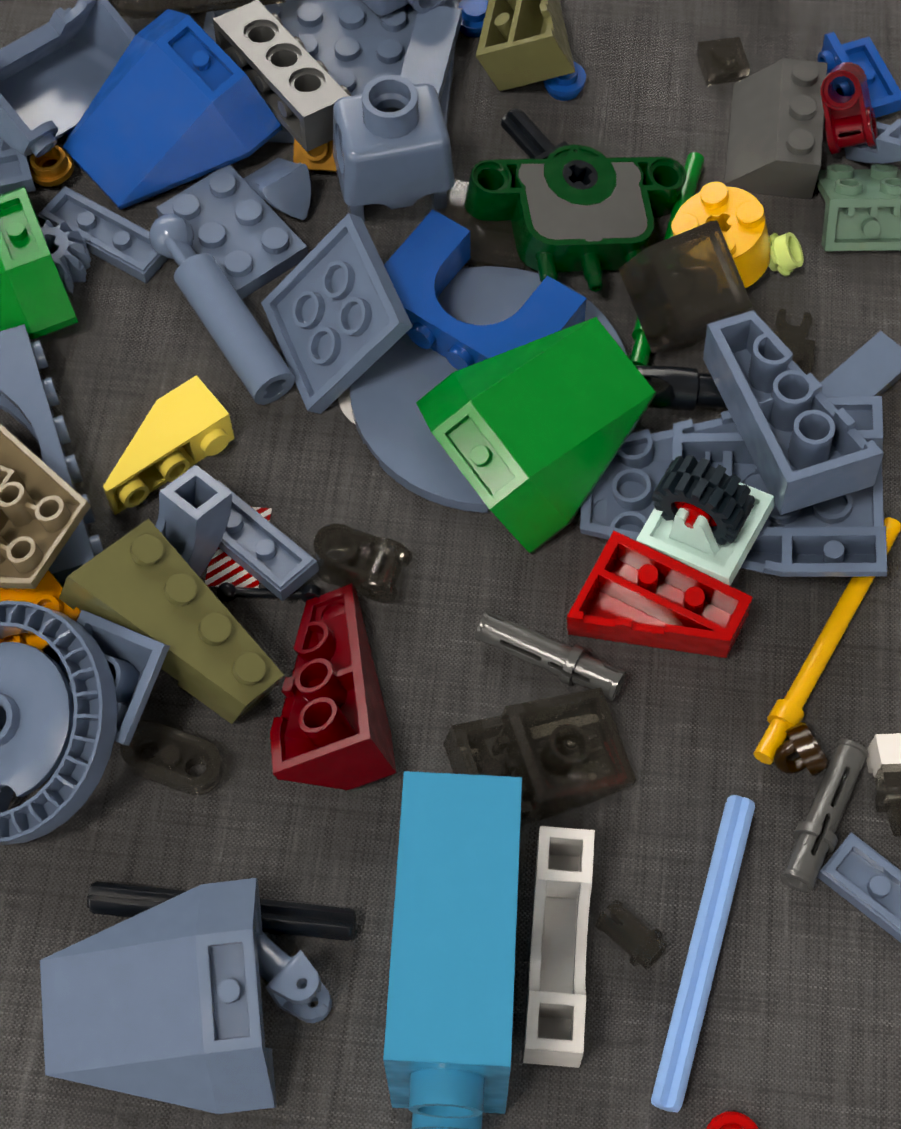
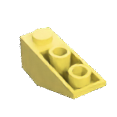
(171, 439)

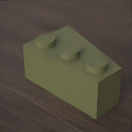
(524, 42)

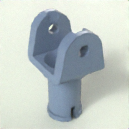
(292, 982)

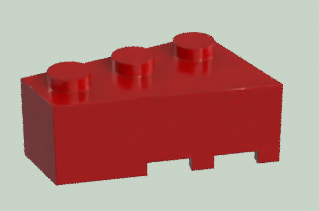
(656, 602)

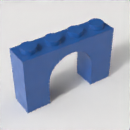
(429, 263)

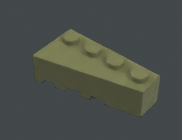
(156, 593)

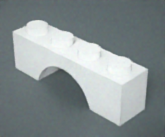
(559, 947)

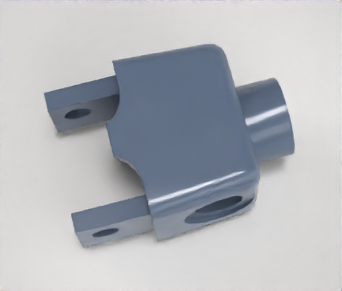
(392, 145)

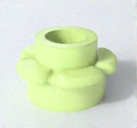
(785, 253)

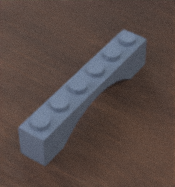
(30, 402)

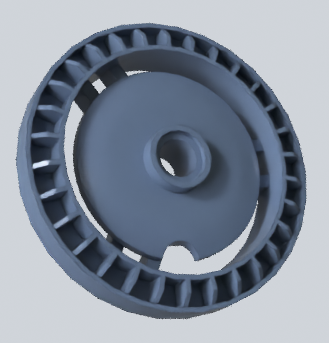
(44, 726)

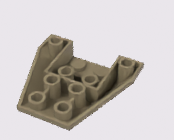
(35, 514)

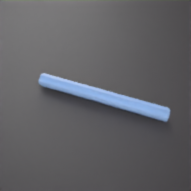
(703, 955)

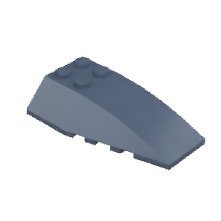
(820, 540)

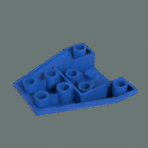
(169, 114)

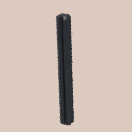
(276, 915)

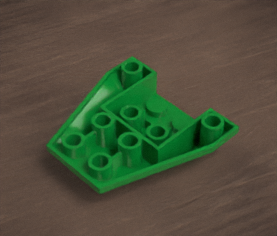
(28, 276)
(539, 425)

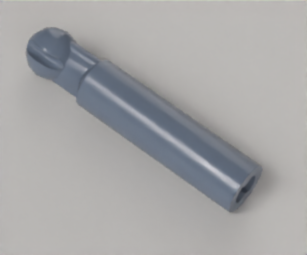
(222, 312)

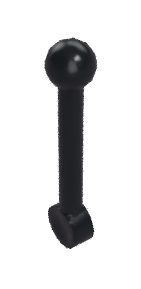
(228, 592)

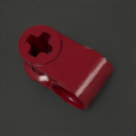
(848, 118)

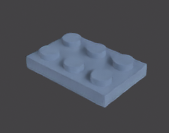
(237, 230)

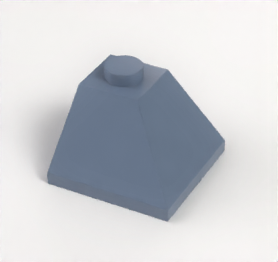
(133, 664)

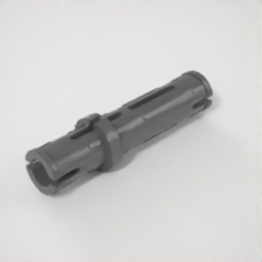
(558, 658)
(817, 833)

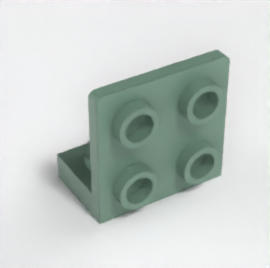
(861, 207)

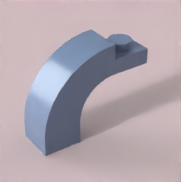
(194, 516)

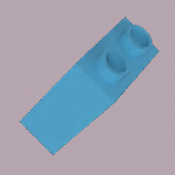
(453, 948)

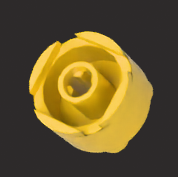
(740, 221)

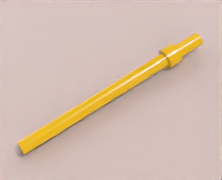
(789, 710)

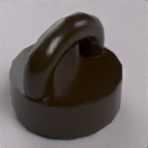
(809, 752)

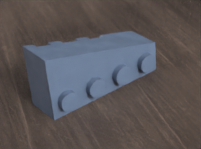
(788, 425)

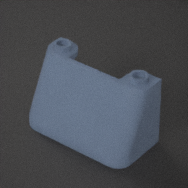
(57, 73)

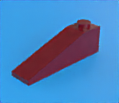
(333, 709)

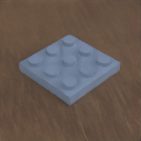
(335, 314)

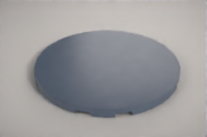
(388, 391)

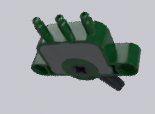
(572, 202)

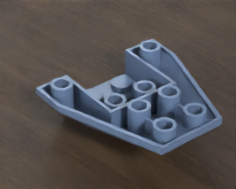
(166, 1004)

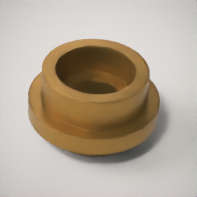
(52, 167)

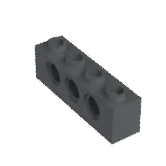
(282, 72)

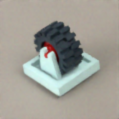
(705, 517)

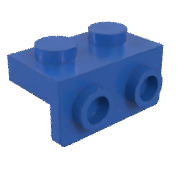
(883, 90)

